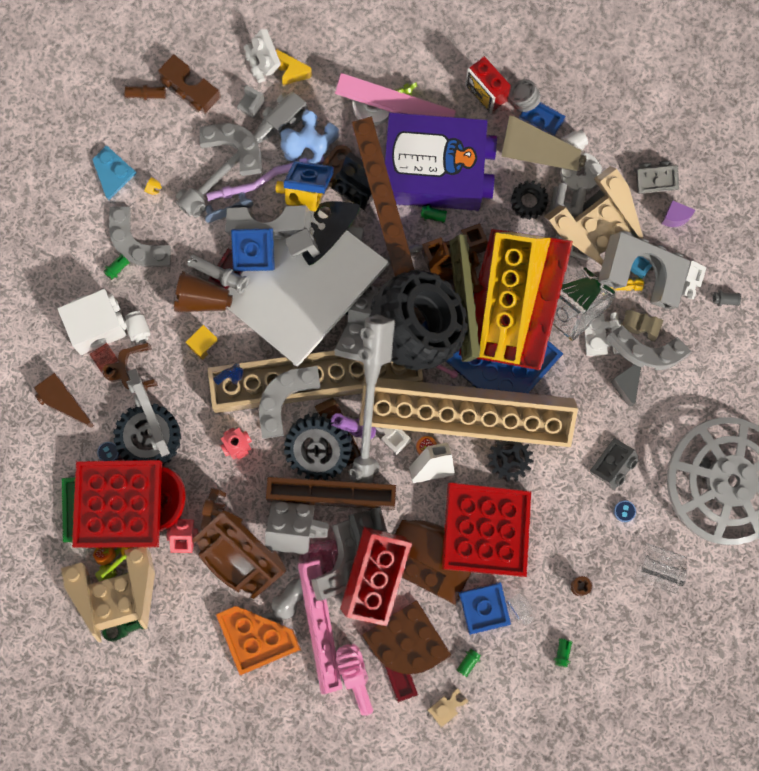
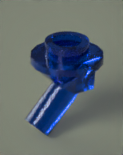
(234, 374)

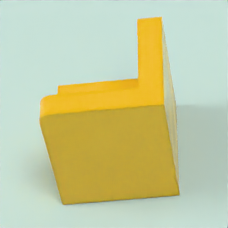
(201, 341)

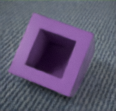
(677, 215)

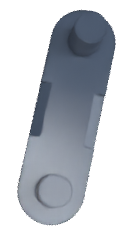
(221, 213)

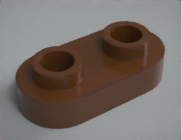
(334, 161)

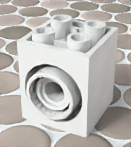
(93, 321)

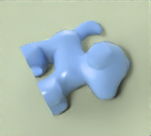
(295, 142)

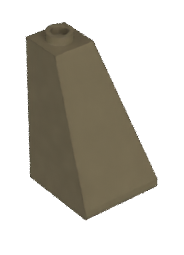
(535, 145)

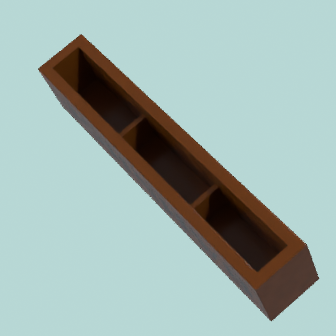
(331, 493)

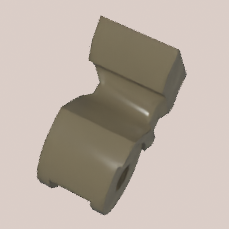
(639, 323)

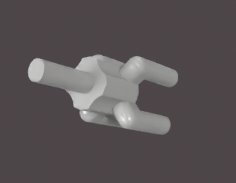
(577, 202)

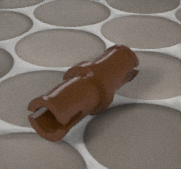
(145, 92)

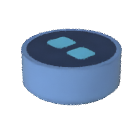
(107, 452)
(624, 511)

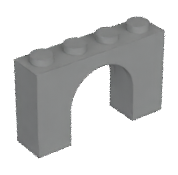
(668, 267)

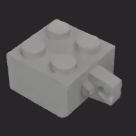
(292, 527)

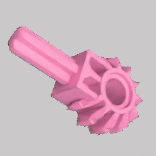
(354, 675)

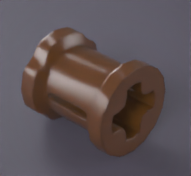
(574, 585)

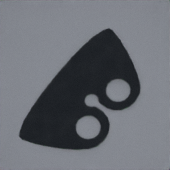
(335, 226)

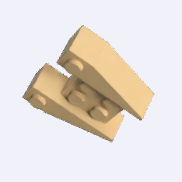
(604, 218)
(114, 599)

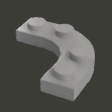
(238, 138)
(130, 248)
(642, 355)
(278, 391)
(152, 426)
(337, 579)

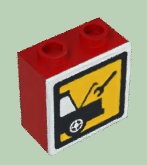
(487, 84)

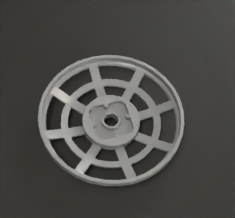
(717, 478)

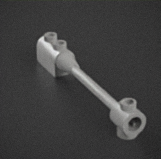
(284, 115)
(376, 351)

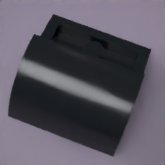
(353, 182)

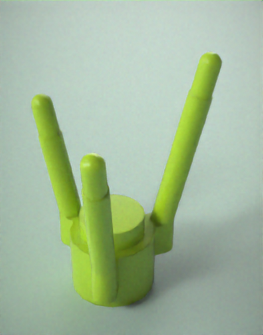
(108, 571)

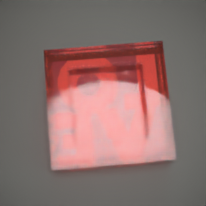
(103, 356)

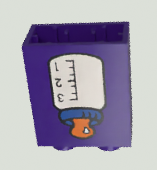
(439, 161)

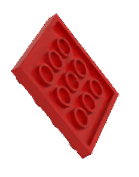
(117, 504)
(486, 530)

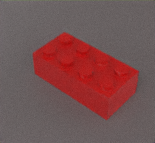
(375, 576)

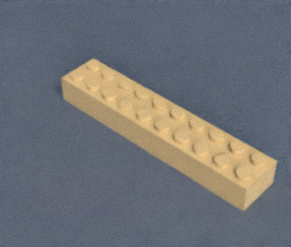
(336, 375)
(472, 412)

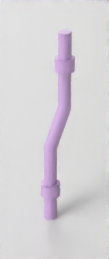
(227, 192)

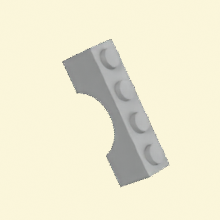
(287, 224)

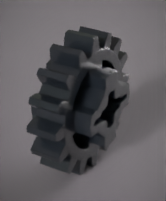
(519, 464)

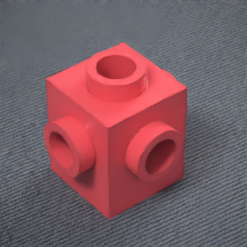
(236, 451)
(181, 536)

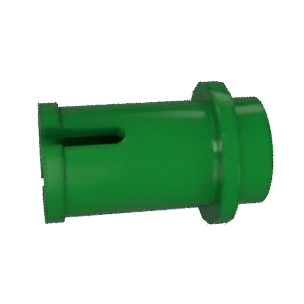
(433, 214)
(116, 267)
(563, 653)
(468, 662)

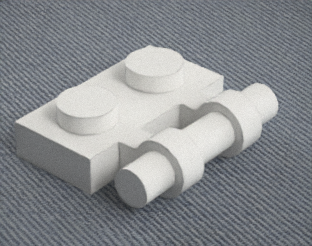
(266, 54)
(596, 335)

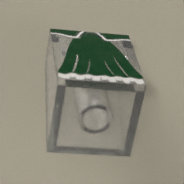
(581, 303)

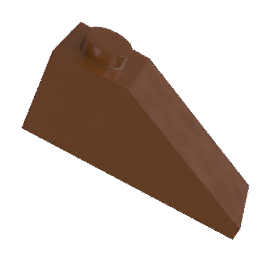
(58, 397)

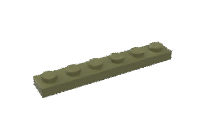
(464, 287)

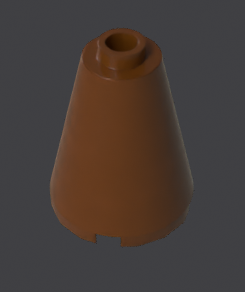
(200, 295)

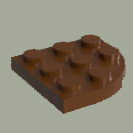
(407, 642)

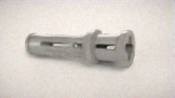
(226, 277)

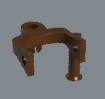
(446, 273)
(120, 369)
(211, 506)

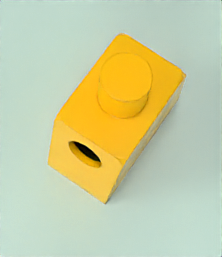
(299, 197)

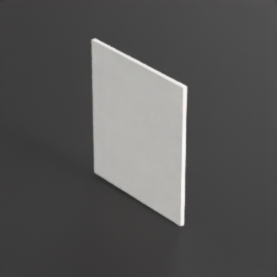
(303, 301)

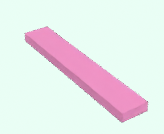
(387, 98)
(320, 630)

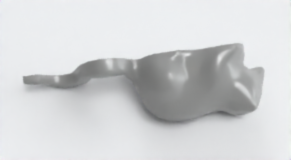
(285, 605)

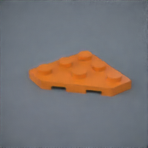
(255, 639)

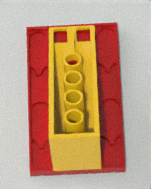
(519, 296)

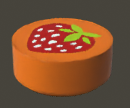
(423, 442)
(104, 555)

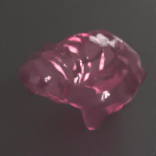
(322, 551)

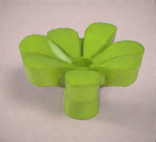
(407, 89)

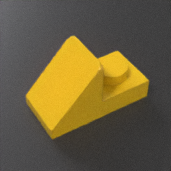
(295, 69)

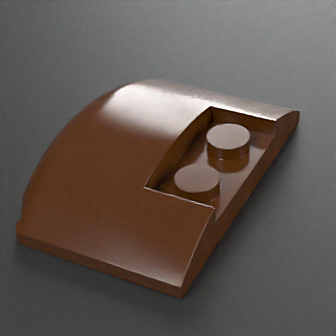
(238, 555)
(425, 560)

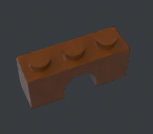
(201, 96)
(475, 238)

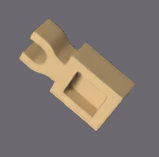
(445, 710)

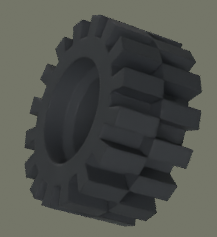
(529, 188)

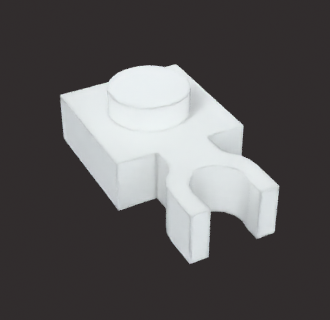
(693, 279)
(394, 438)

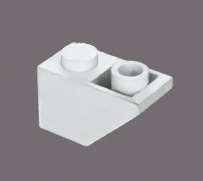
(432, 463)

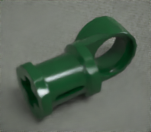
(123, 630)

